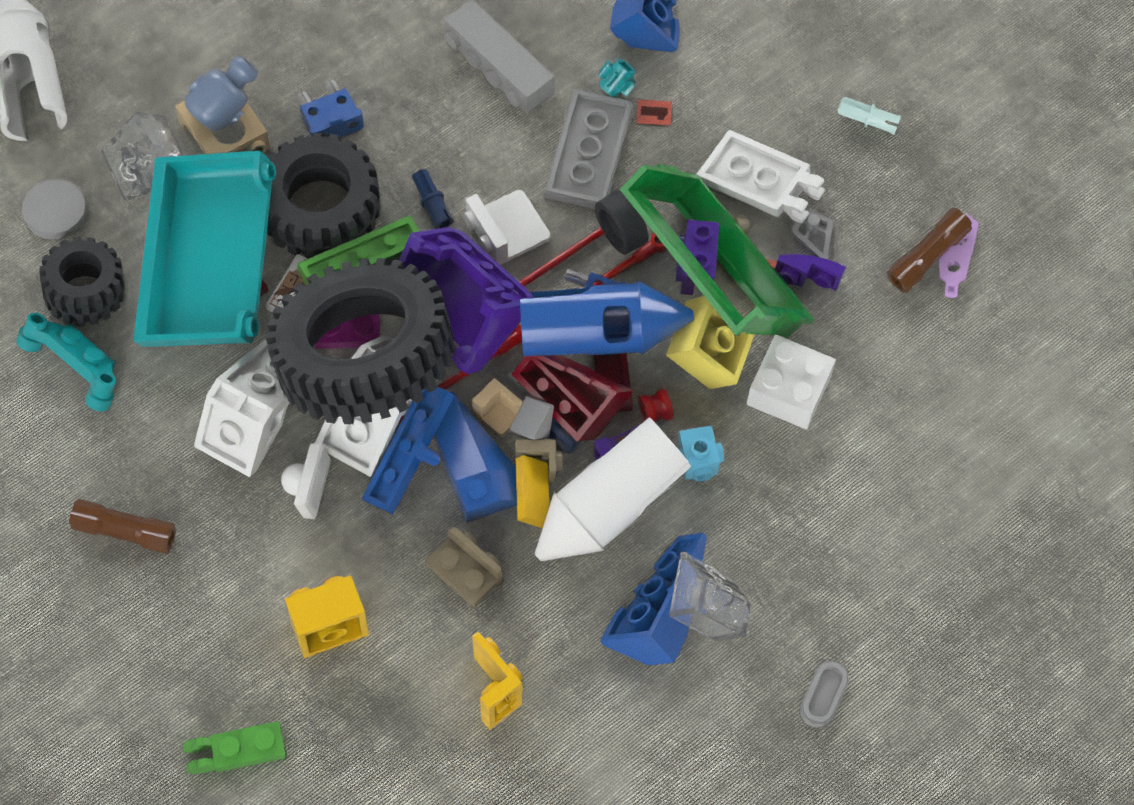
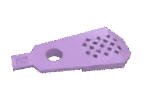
(960, 257)

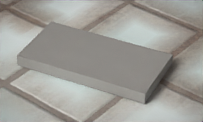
(588, 148)

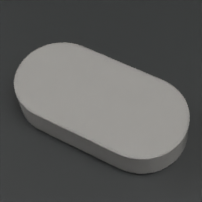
(824, 694)

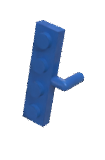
(408, 450)

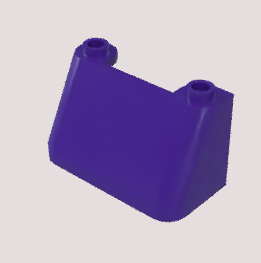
(475, 289)

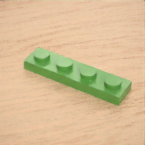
(381, 243)

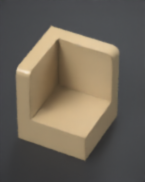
(496, 407)

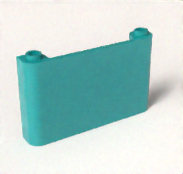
(204, 250)

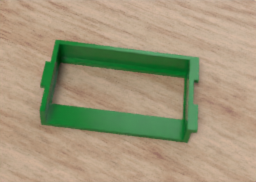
(776, 305)

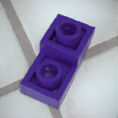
(796, 268)

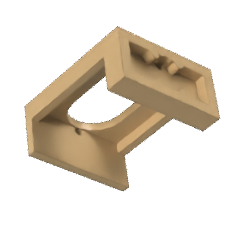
(254, 139)

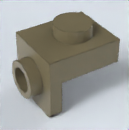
(541, 450)

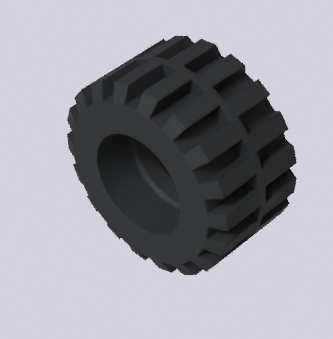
(78, 260)

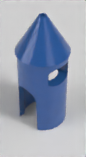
(599, 320)

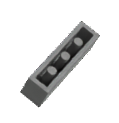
(499, 56)

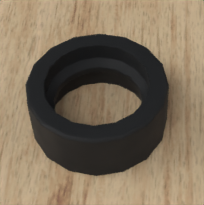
(621, 223)

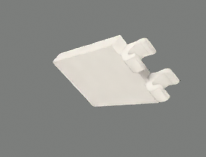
(761, 176)

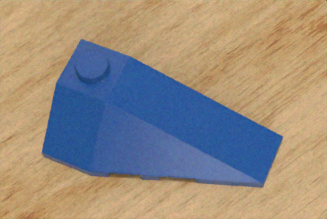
(475, 464)
(644, 627)

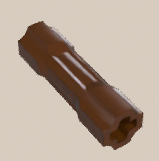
(912, 266)
(146, 532)

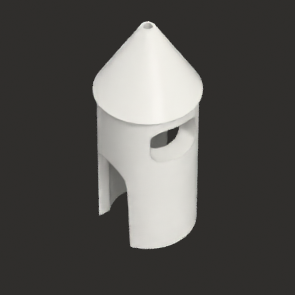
(26, 58)
(610, 494)

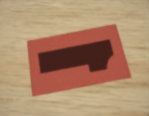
(654, 112)

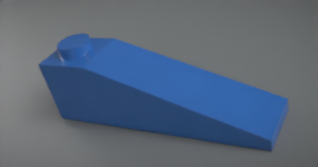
(646, 24)

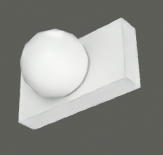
(307, 480)

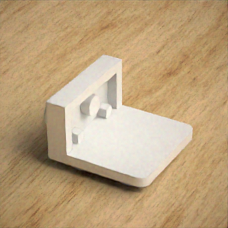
(506, 225)

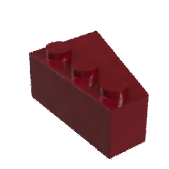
(581, 397)

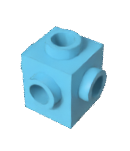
(701, 451)

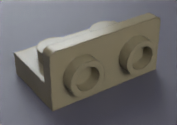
(466, 567)

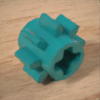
(617, 78)

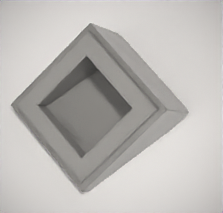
(533, 419)

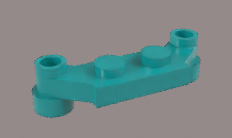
(76, 352)

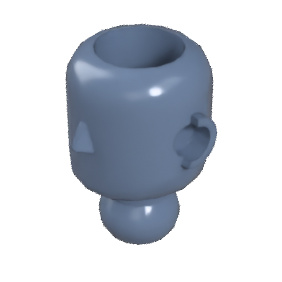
(219, 96)

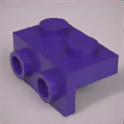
(702, 242)

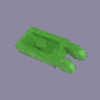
(237, 748)

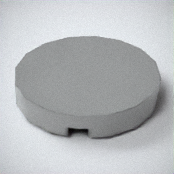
(54, 208)

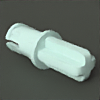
(868, 114)

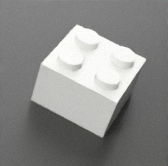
(790, 381)

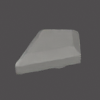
(814, 233)

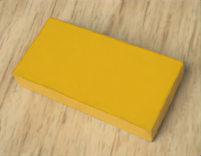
(532, 490)

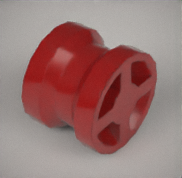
(656, 406)

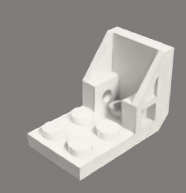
(243, 412)
(361, 443)

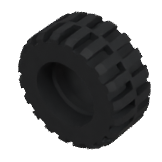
(322, 160)

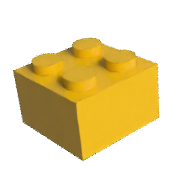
(327, 615)

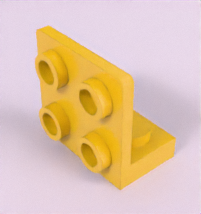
(505, 691)

